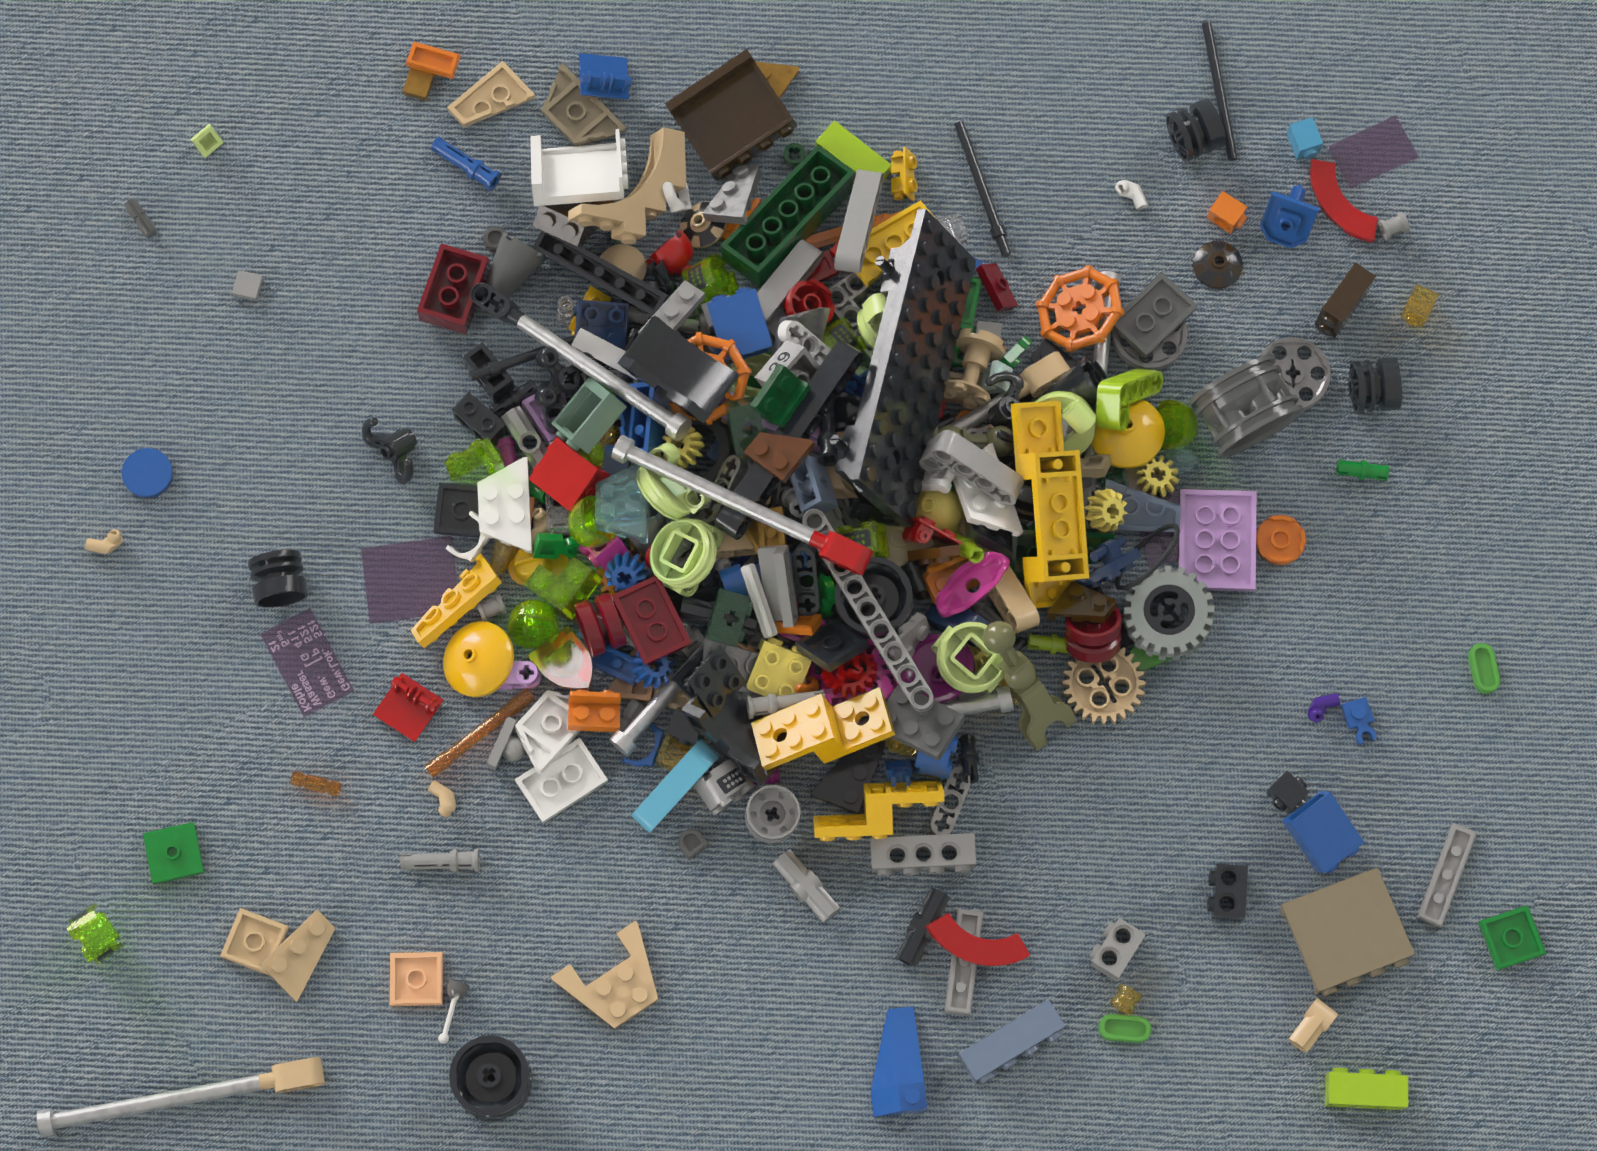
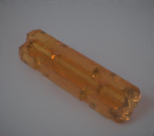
(315, 783)

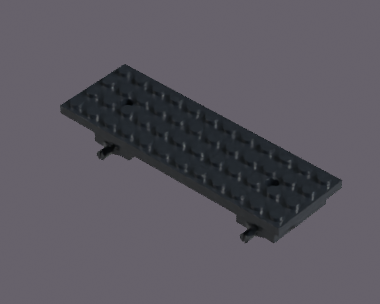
(910, 362)

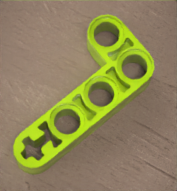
(1118, 392)

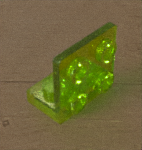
(478, 453)

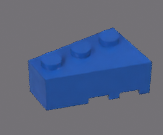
(640, 426)

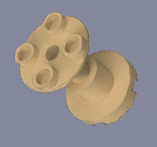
(978, 352)

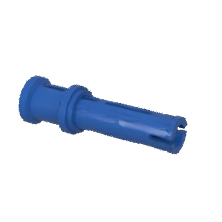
(474, 168)

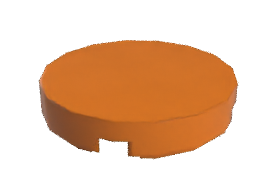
(1280, 540)

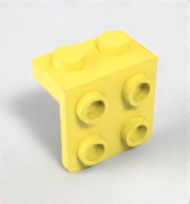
(777, 669)

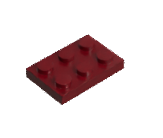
(651, 620)

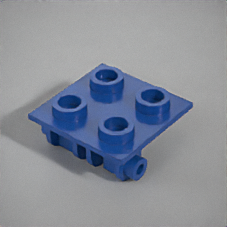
(604, 76)

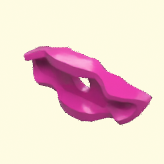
(955, 597)

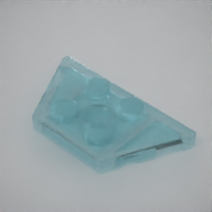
(622, 506)

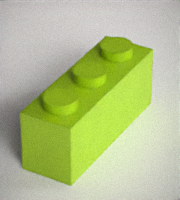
(851, 150)
(1366, 1089)

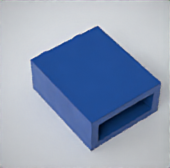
(742, 320)
(1323, 832)

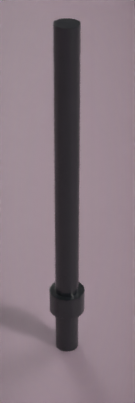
(998, 231)
(495, 367)

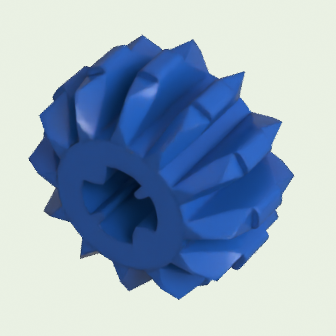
(625, 571)
(652, 676)

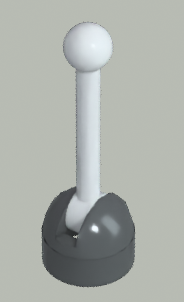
(455, 991)

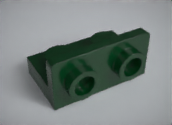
(780, 396)

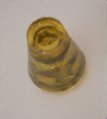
(502, 556)

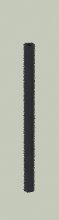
(1219, 90)

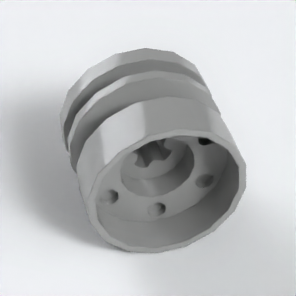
(768, 799)

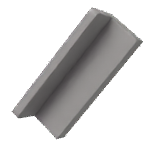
(778, 583)

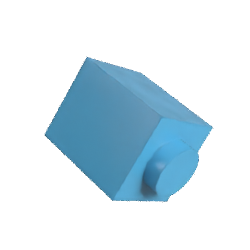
(1304, 139)

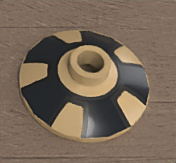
(704, 233)

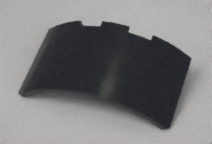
(678, 369)
(731, 735)

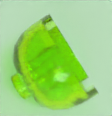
(1179, 424)
(583, 527)
(532, 624)

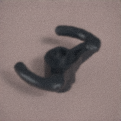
(1001, 412)
(393, 447)

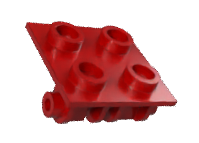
(924, 529)
(408, 707)

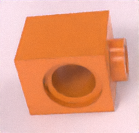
(1227, 213)

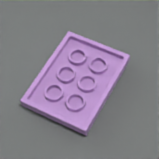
(1219, 538)

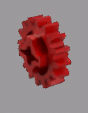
(851, 675)

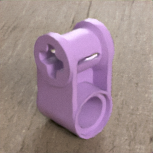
(517, 680)

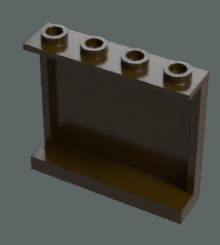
(731, 115)

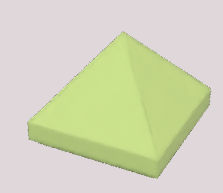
(207, 141)

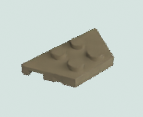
(578, 116)

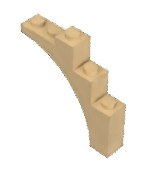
(647, 199)

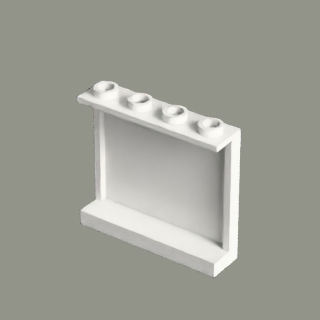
(578, 172)

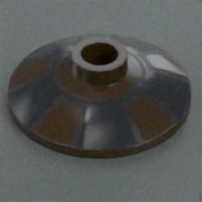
(1213, 274)

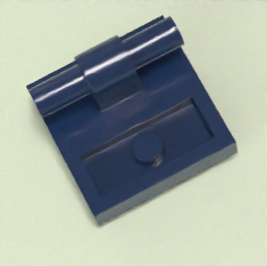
(603, 320)
(1112, 560)

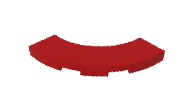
(1336, 206)
(975, 949)

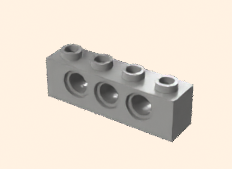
(961, 844)

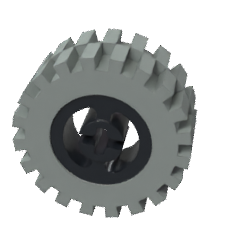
(1147, 630)

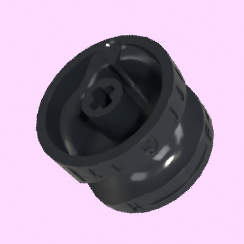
(891, 589)
(473, 1067)

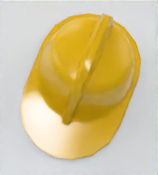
(524, 565)

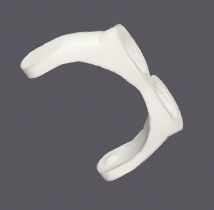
(675, 204)
(471, 555)

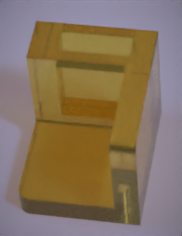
(671, 753)

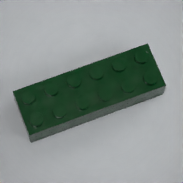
(788, 215)

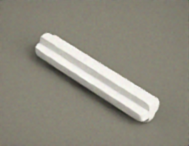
(759, 600)

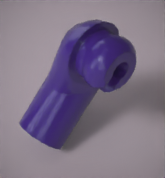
(1320, 704)

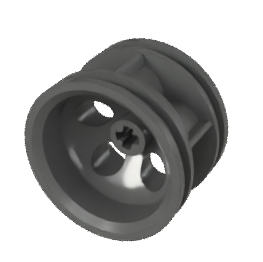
(1246, 405)

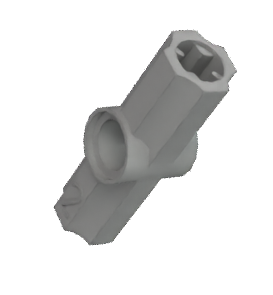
(521, 430)
(806, 886)

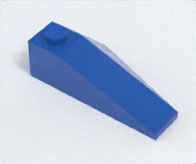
(898, 1072)

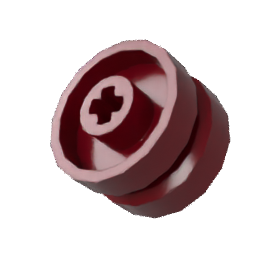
(603, 623)
(1094, 641)

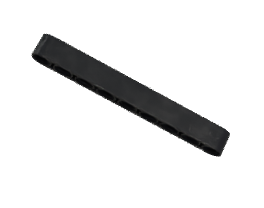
(825, 389)

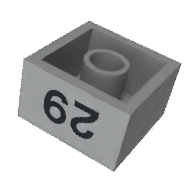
(793, 357)

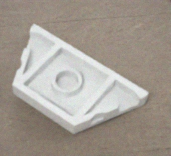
(506, 506)
(983, 509)
(545, 729)

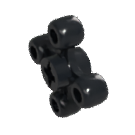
(556, 378)

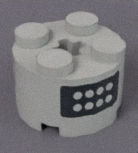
(723, 787)

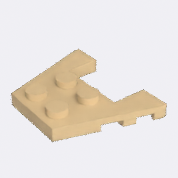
(620, 991)

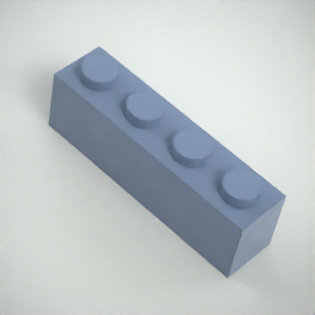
(1012, 1041)

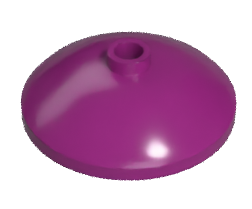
(927, 665)

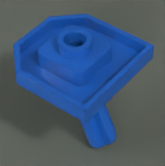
(1288, 218)

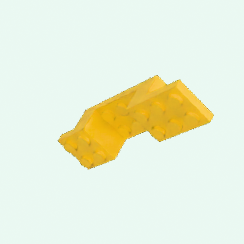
(1056, 501)

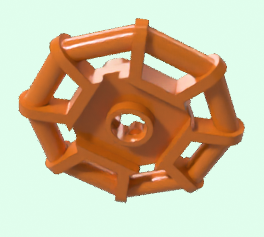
(1073, 297)
(729, 348)

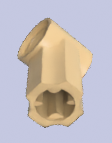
(1315, 1021)

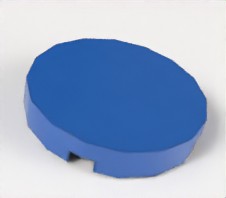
(147, 473)

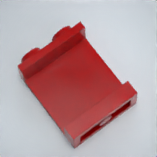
(566, 474)

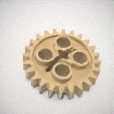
(1082, 694)

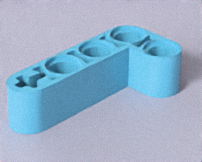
(674, 786)

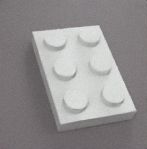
(563, 782)

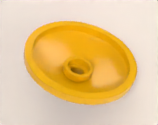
(1134, 445)
(490, 659)

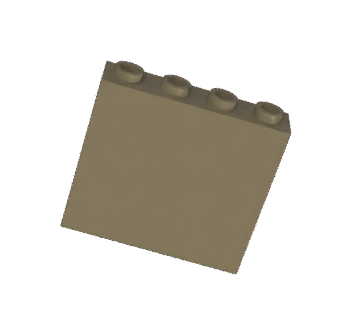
(1347, 932)

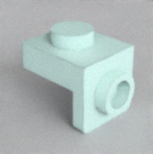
(999, 387)

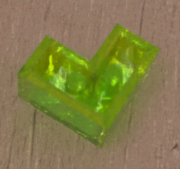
(562, 592)

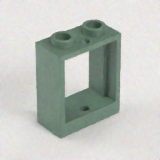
(588, 416)

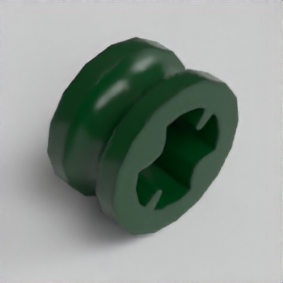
(793, 147)

